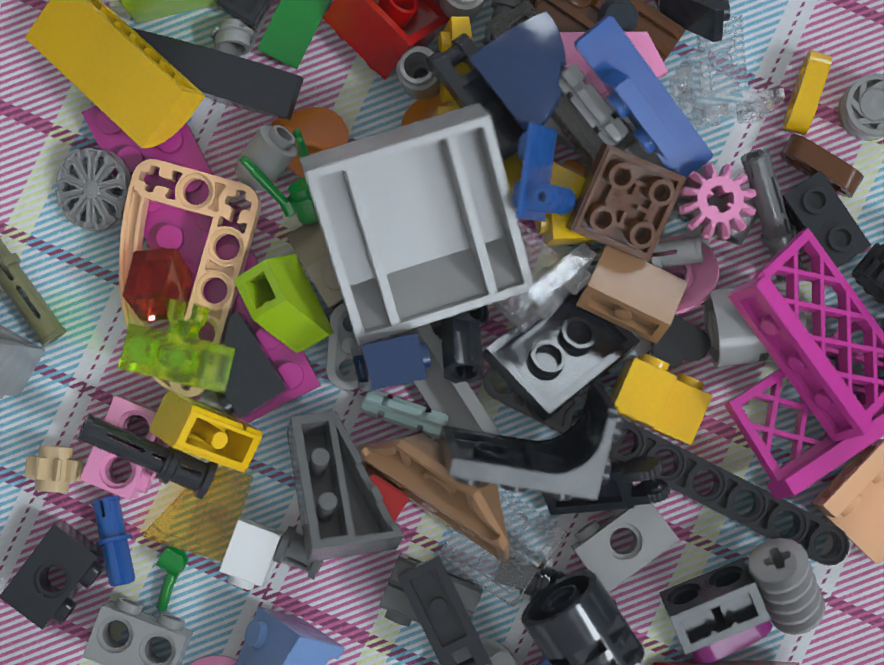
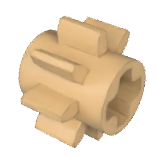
(53, 468)

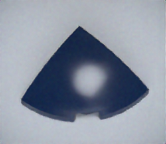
(525, 69)

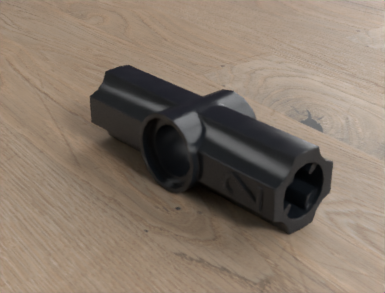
(462, 344)

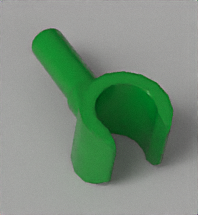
(173, 562)

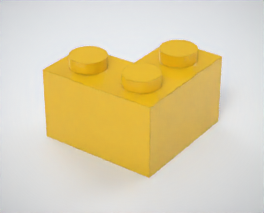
(659, 401)

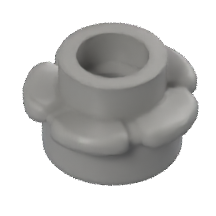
(232, 37)

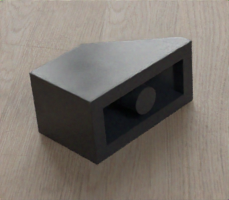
(252, 375)

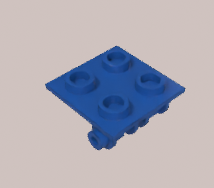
(534, 193)

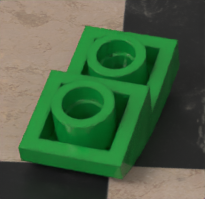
(292, 29)

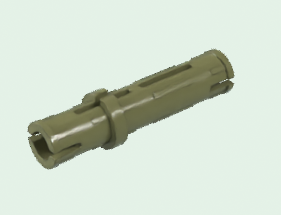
(47, 327)

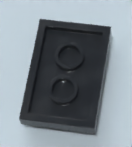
(559, 355)

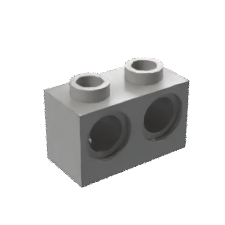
(142, 629)

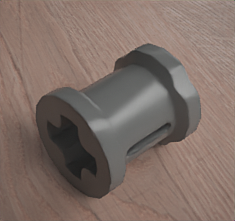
(293, 552)

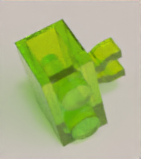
(178, 352)

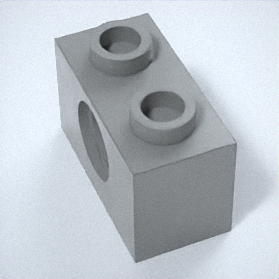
(650, 539)

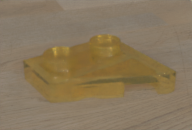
(205, 523)

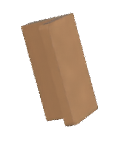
(632, 294)

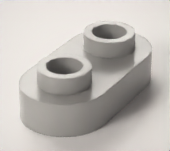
(339, 350)

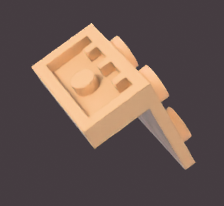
(857, 501)

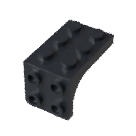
(559, 466)

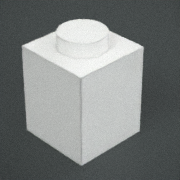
(251, 553)

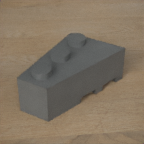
(335, 496)

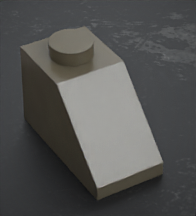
(314, 256)

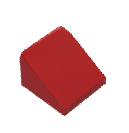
(392, 497)

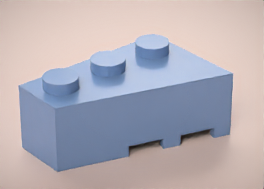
(285, 640)

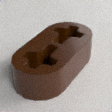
(812, 158)

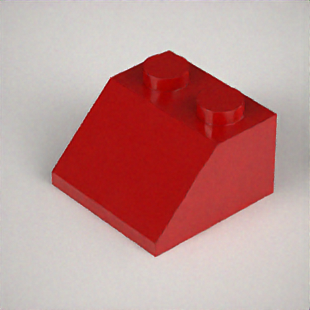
(386, 28)

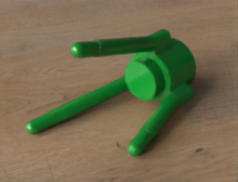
(299, 199)

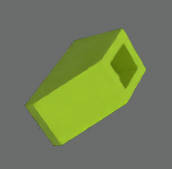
(284, 302)

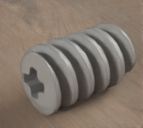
(787, 585)

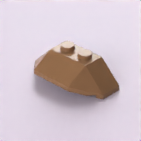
(418, 470)

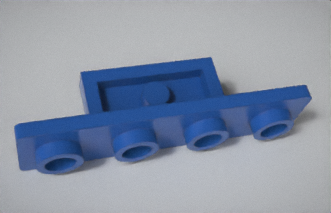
(642, 98)

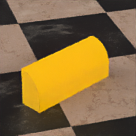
(115, 69)

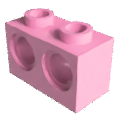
(100, 463)

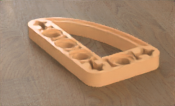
(211, 265)

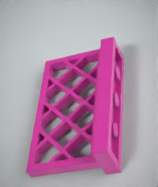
(804, 355)
(822, 455)

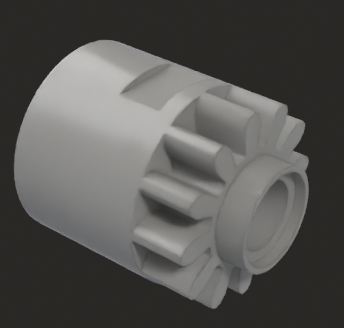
(729, 334)

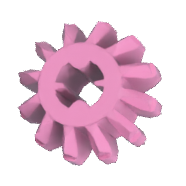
(724, 188)

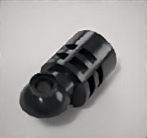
(581, 624)

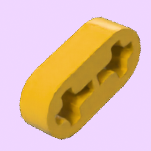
(807, 92)

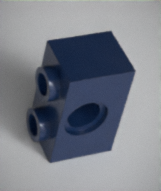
(390, 362)

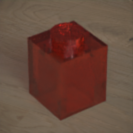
(154, 280)

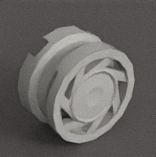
(863, 108)

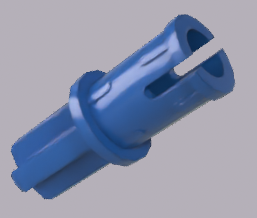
(114, 540)

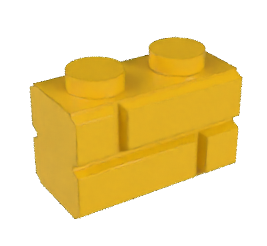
(205, 431)

